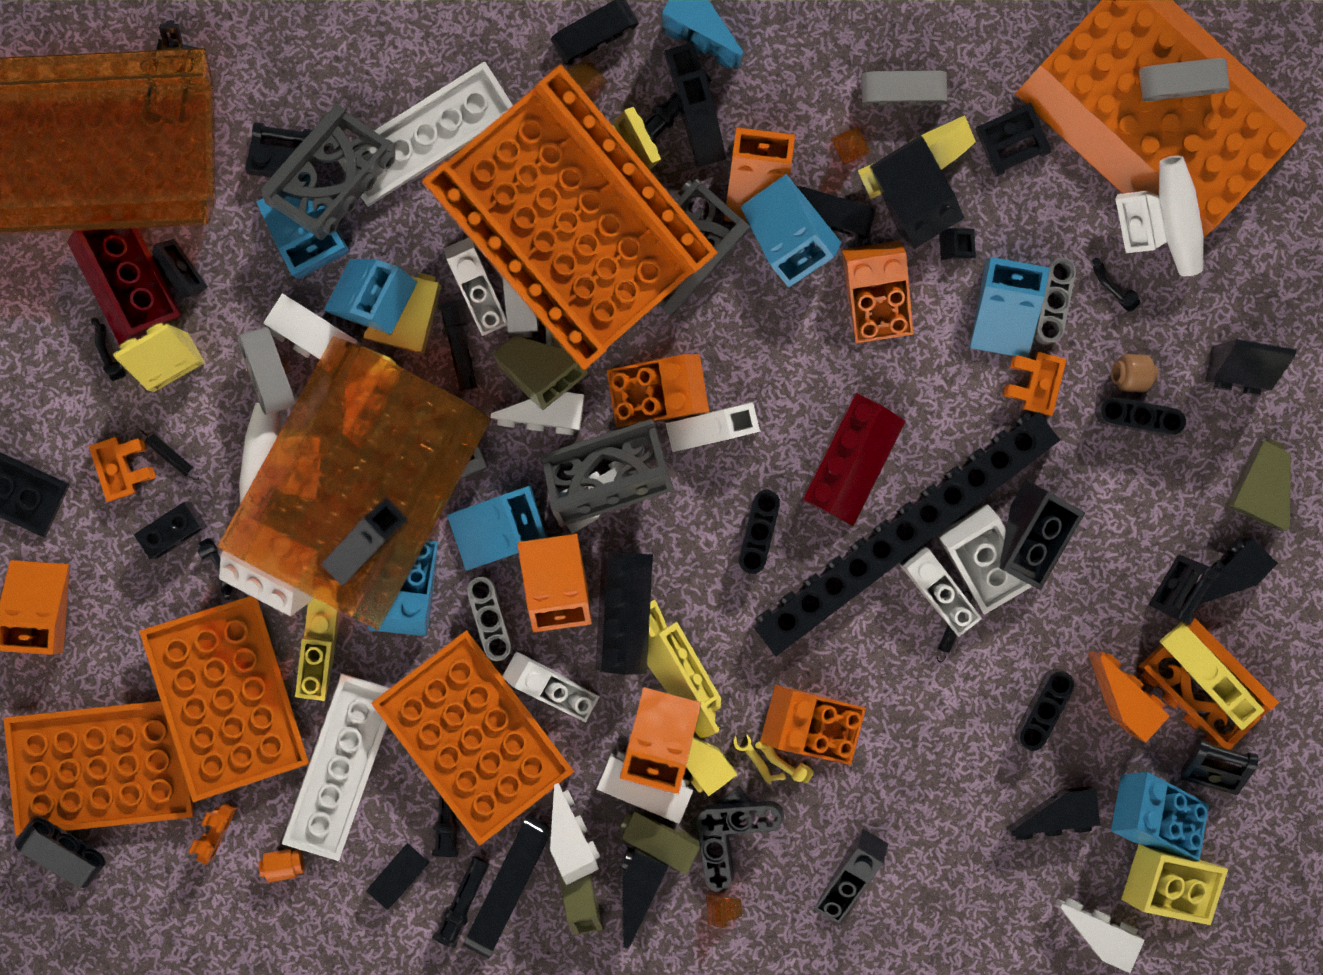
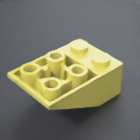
(159, 356)

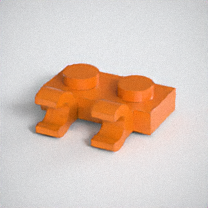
(1042, 384)
(114, 469)
(219, 822)

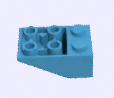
(701, 24)
(790, 230)
(298, 246)
(371, 294)
(1008, 307)
(495, 526)
(413, 604)
(1159, 815)

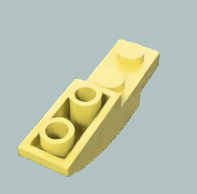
(945, 144)
(317, 651)
(1212, 675)

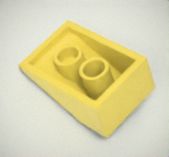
(1174, 885)

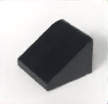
(957, 244)

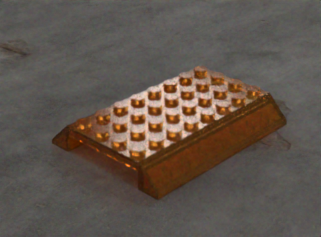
(97, 151)
(347, 445)

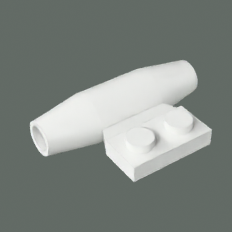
(1169, 217)
(258, 441)

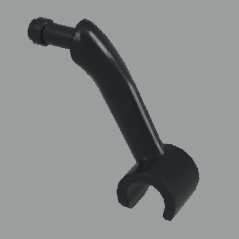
(1128, 301)
(114, 370)
(208, 549)

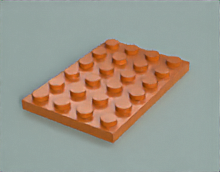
(224, 697)
(472, 737)
(95, 767)

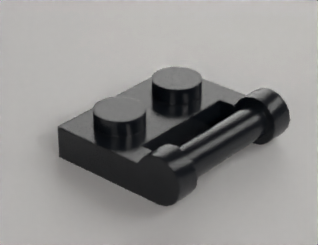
(1009, 130)
(267, 159)
(1177, 586)
(1216, 773)

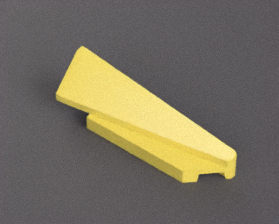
(680, 670)

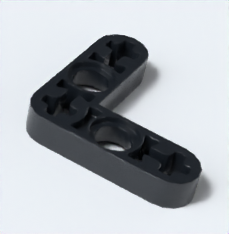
(720, 834)

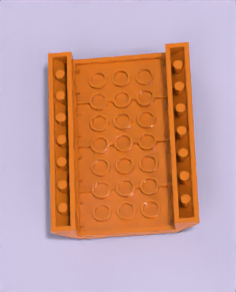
(1096, 105)
(570, 217)

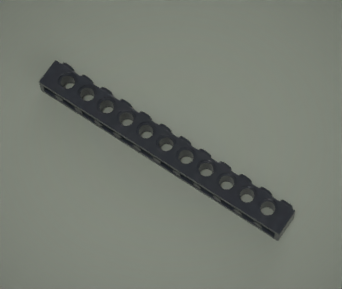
(1040, 439)

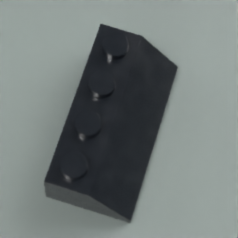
(624, 612)

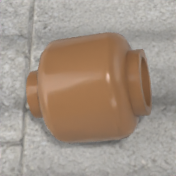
(1134, 373)

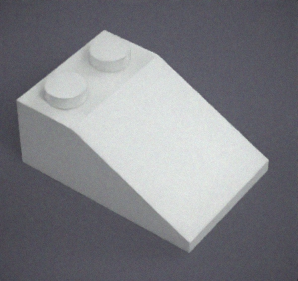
(976, 552)

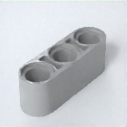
(1184, 79)
(908, 87)
(1063, 291)
(266, 370)
(488, 633)

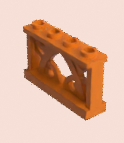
(1186, 701)

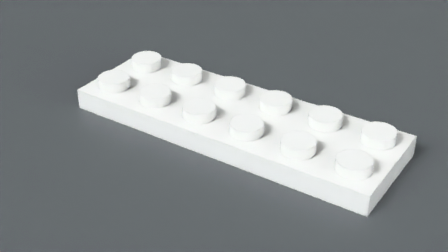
(437, 128)
(337, 770)

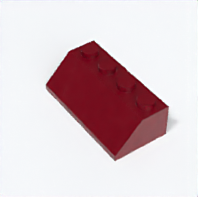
(124, 280)
(853, 459)

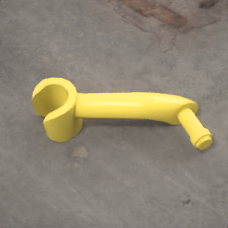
(758, 761)
(800, 774)

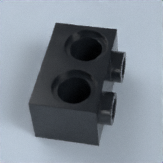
(170, 530)

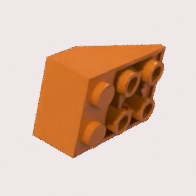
(756, 163)
(878, 291)
(658, 390)
(555, 583)
(34, 607)
(1126, 702)
(812, 725)
(660, 740)

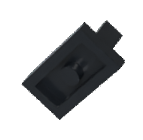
(178, 268)

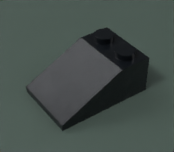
(916, 192)
(1248, 365)
(1037, 534)
(639, 885)

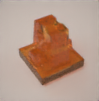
(850, 145)
(722, 909)

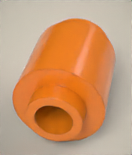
(281, 865)

